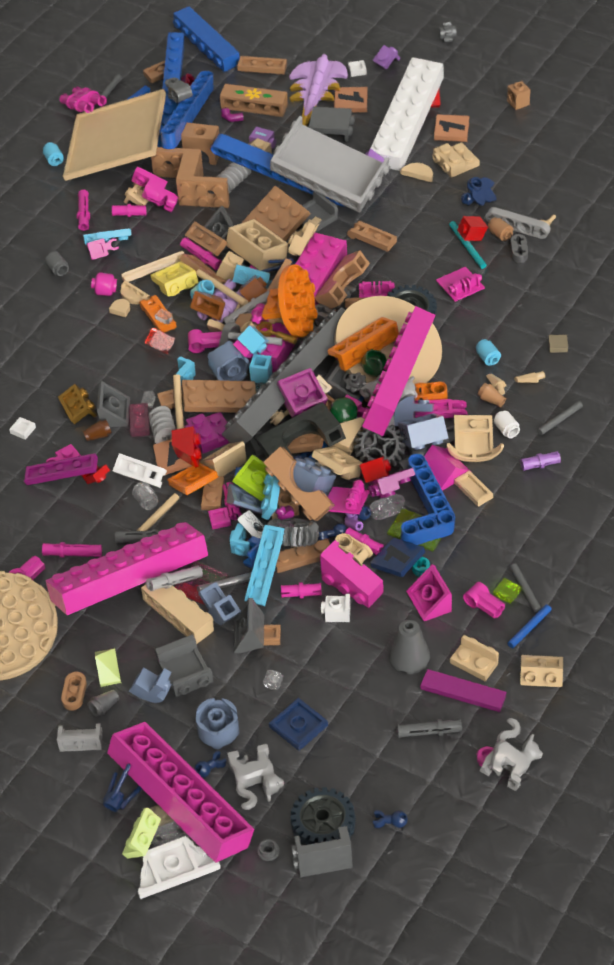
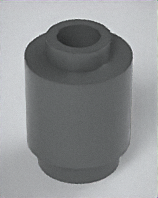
(57, 263)

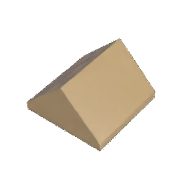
(226, 458)

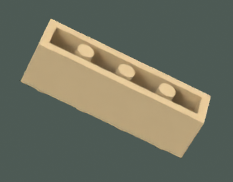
(180, 611)

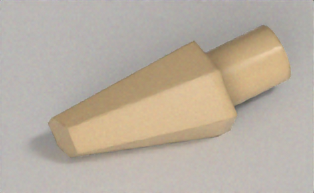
(530, 377)
(497, 383)

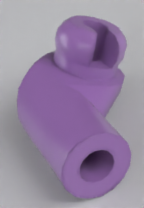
(351, 521)

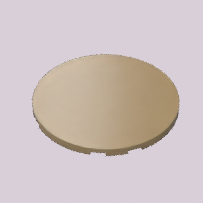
(371, 309)
(26, 624)

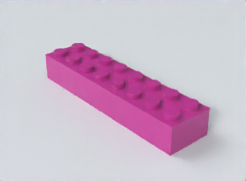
(397, 370)
(126, 568)
(181, 792)

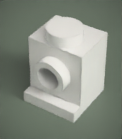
(336, 608)

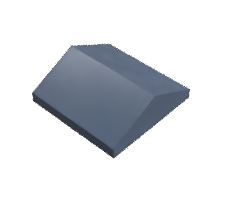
(240, 498)

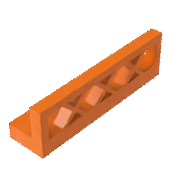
(360, 342)

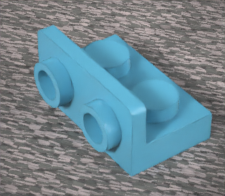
(244, 274)

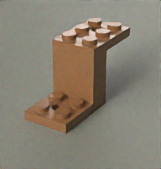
(189, 174)

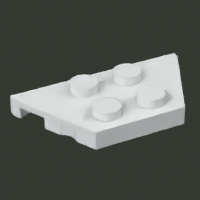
(173, 865)

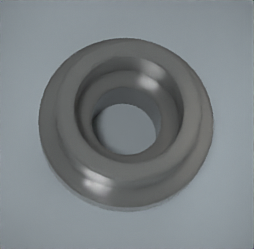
(268, 845)

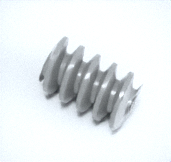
(235, 174)
(161, 423)

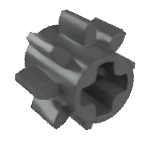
(447, 32)

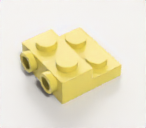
(175, 278)

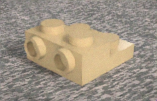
(455, 159)
(302, 237)
(338, 462)

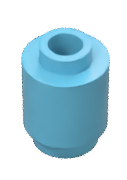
(53, 154)
(204, 286)
(488, 352)

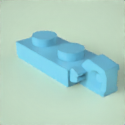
(120, 234)

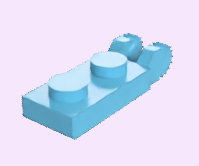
(271, 493)

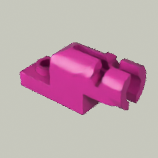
(155, 189)

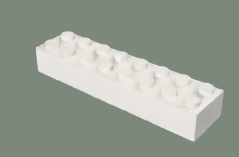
(408, 111)

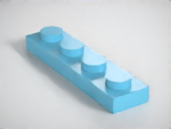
(265, 564)

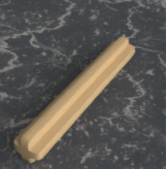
(152, 267)

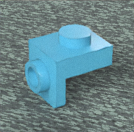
(186, 369)
(237, 541)

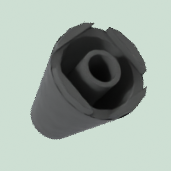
(409, 649)

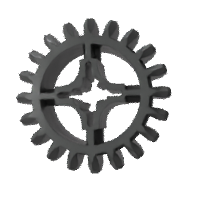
(386, 442)
(297, 531)

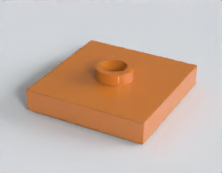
(192, 478)

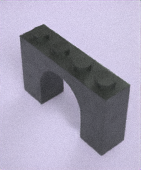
(313, 421)

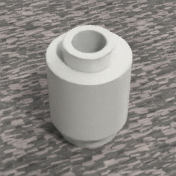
(506, 424)

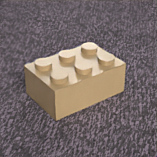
(256, 244)

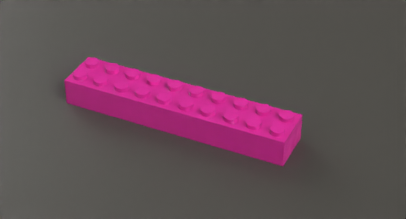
(320, 260)

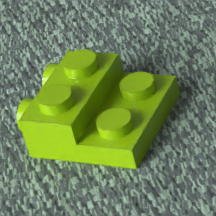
(252, 477)

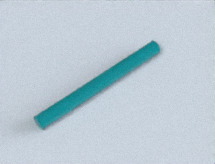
(468, 246)

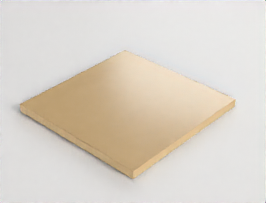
(115, 135)

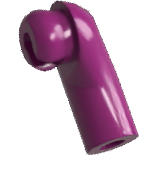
(231, 117)
(285, 512)

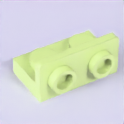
(142, 834)

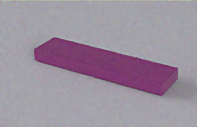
(61, 469)
(463, 690)

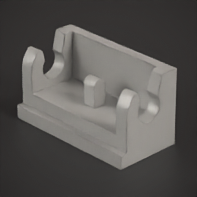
(80, 739)

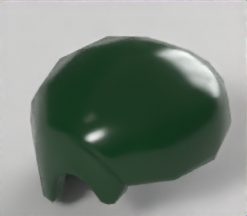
(373, 362)
(344, 409)

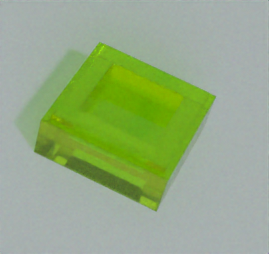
(507, 590)

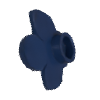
(481, 190)

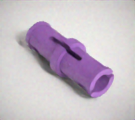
(540, 460)

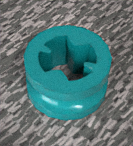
(421, 562)

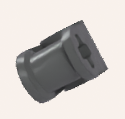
(178, 90)

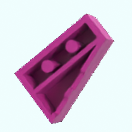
(348, 576)

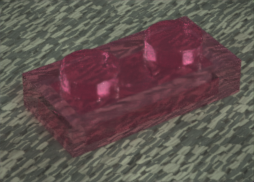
(139, 419)

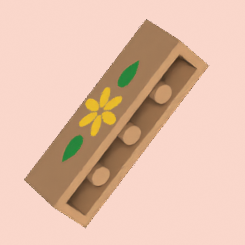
(254, 100)

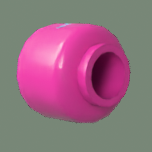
(104, 284)

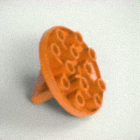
(293, 301)

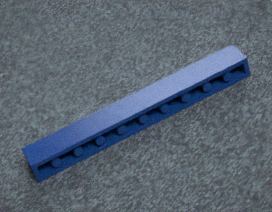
(172, 69)

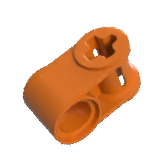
(432, 391)

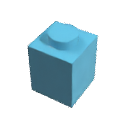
(253, 340)
(260, 368)

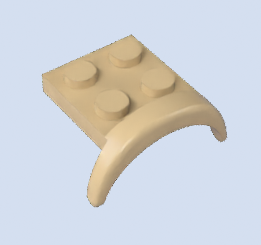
(473, 439)

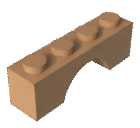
(333, 291)
(282, 466)

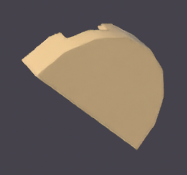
(418, 171)
(132, 293)

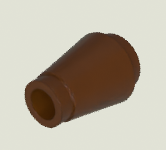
(98, 430)

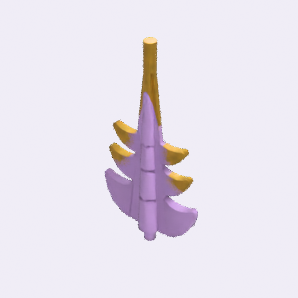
(318, 79)

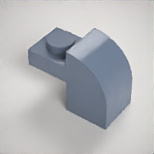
(406, 409)
(219, 606)
(150, 686)

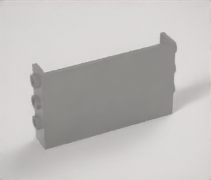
(328, 166)

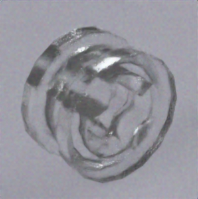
(273, 679)

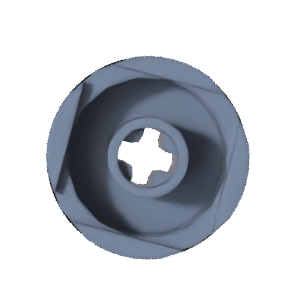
(228, 363)
(217, 722)

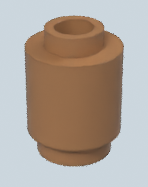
(500, 229)

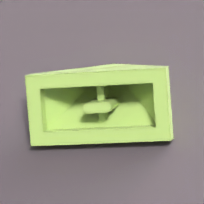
(107, 667)

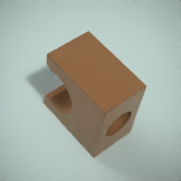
(200, 137)

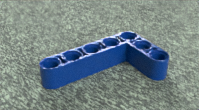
(441, 516)

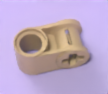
(355, 547)

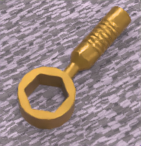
(288, 338)

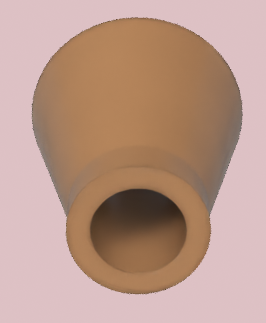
(490, 394)

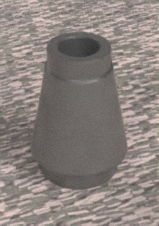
(102, 703)

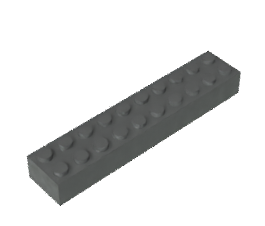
(268, 396)

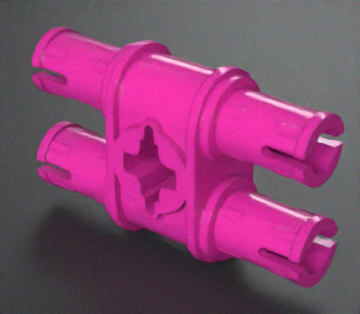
(83, 99)

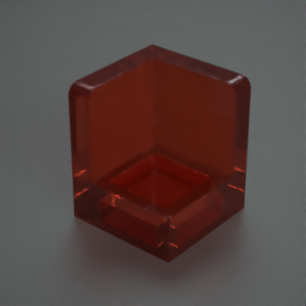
(159, 340)

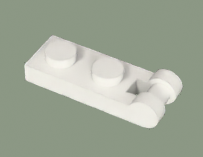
(139, 470)

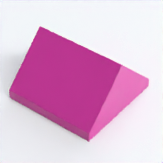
(444, 466)
(431, 595)

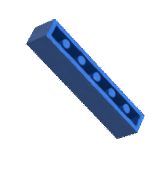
(206, 39)

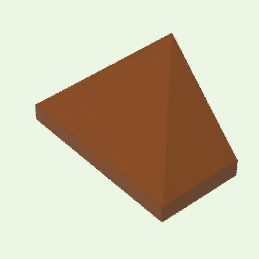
(208, 304)

